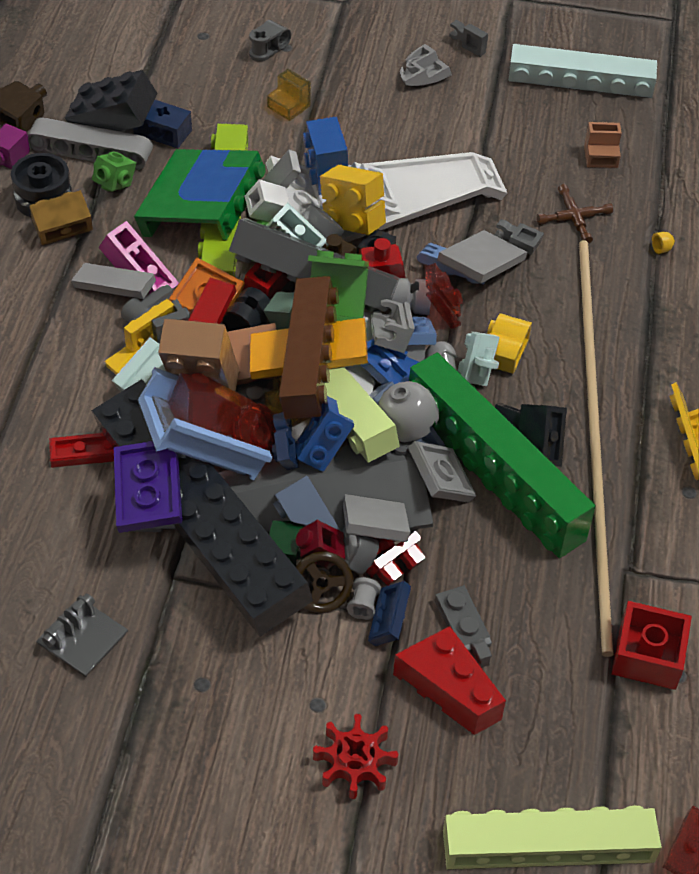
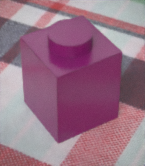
(13, 145)

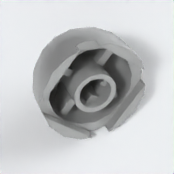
(410, 409)

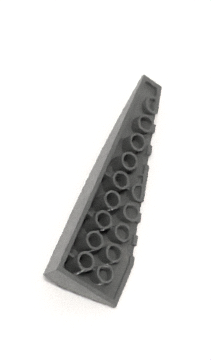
(386, 478)

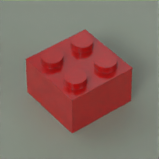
(652, 645)

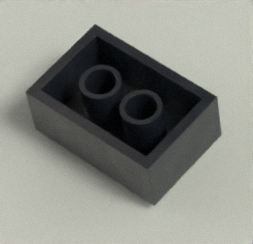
(113, 102)

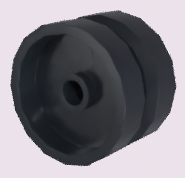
(39, 178)

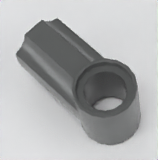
(135, 308)

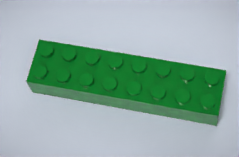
(505, 459)

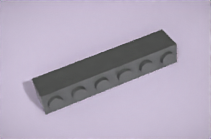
(290, 255)

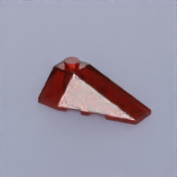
(205, 403)

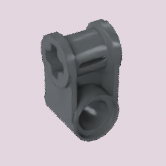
(268, 40)

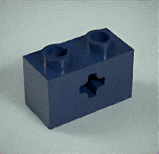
(166, 124)

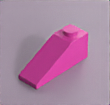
(129, 251)

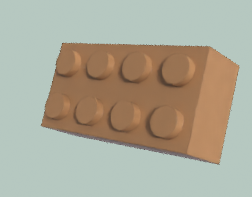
(199, 348)

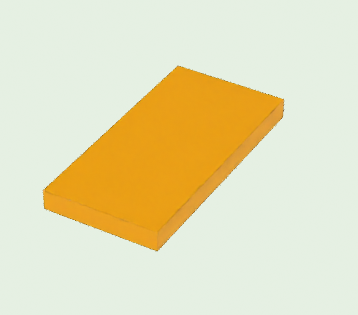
(269, 348)

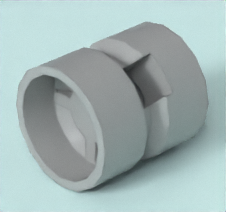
(414, 294)

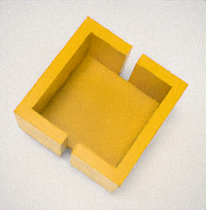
(349, 193)

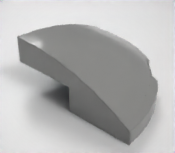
(424, 67)

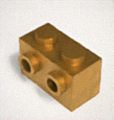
(61, 217)

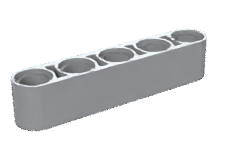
(86, 141)

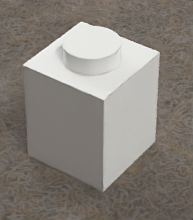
(265, 200)

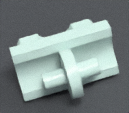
(479, 358)

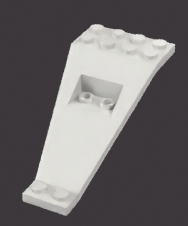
(412, 185)

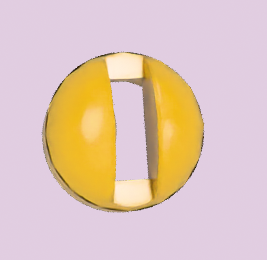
(662, 242)

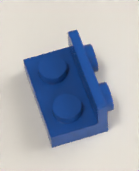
(323, 436)

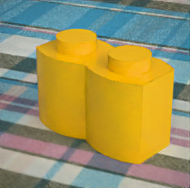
(512, 342)

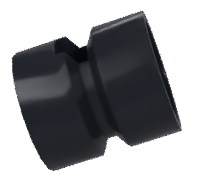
(247, 310)

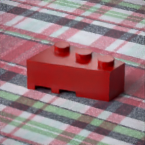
(451, 678)

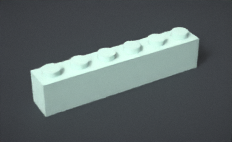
(583, 70)

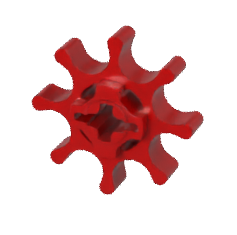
(355, 756)

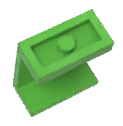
(348, 276)

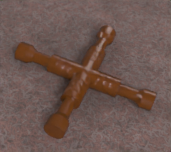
(574, 213)

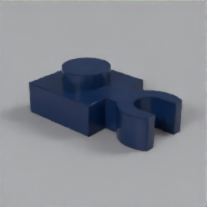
(284, 448)

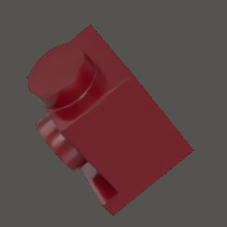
(318, 538)

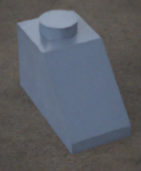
(303, 504)

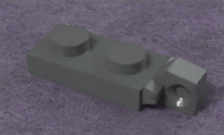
(466, 622)

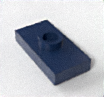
(389, 613)

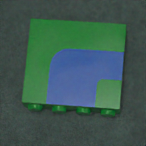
(201, 189)

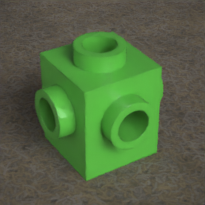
(113, 171)

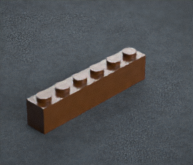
(309, 348)

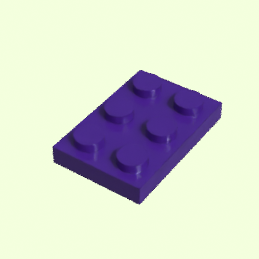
(146, 487)

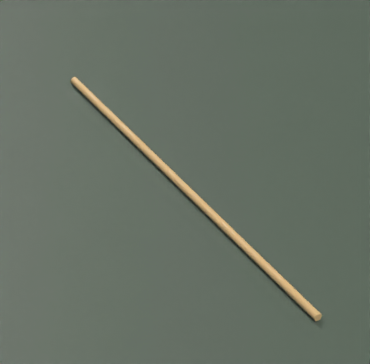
(595, 448)

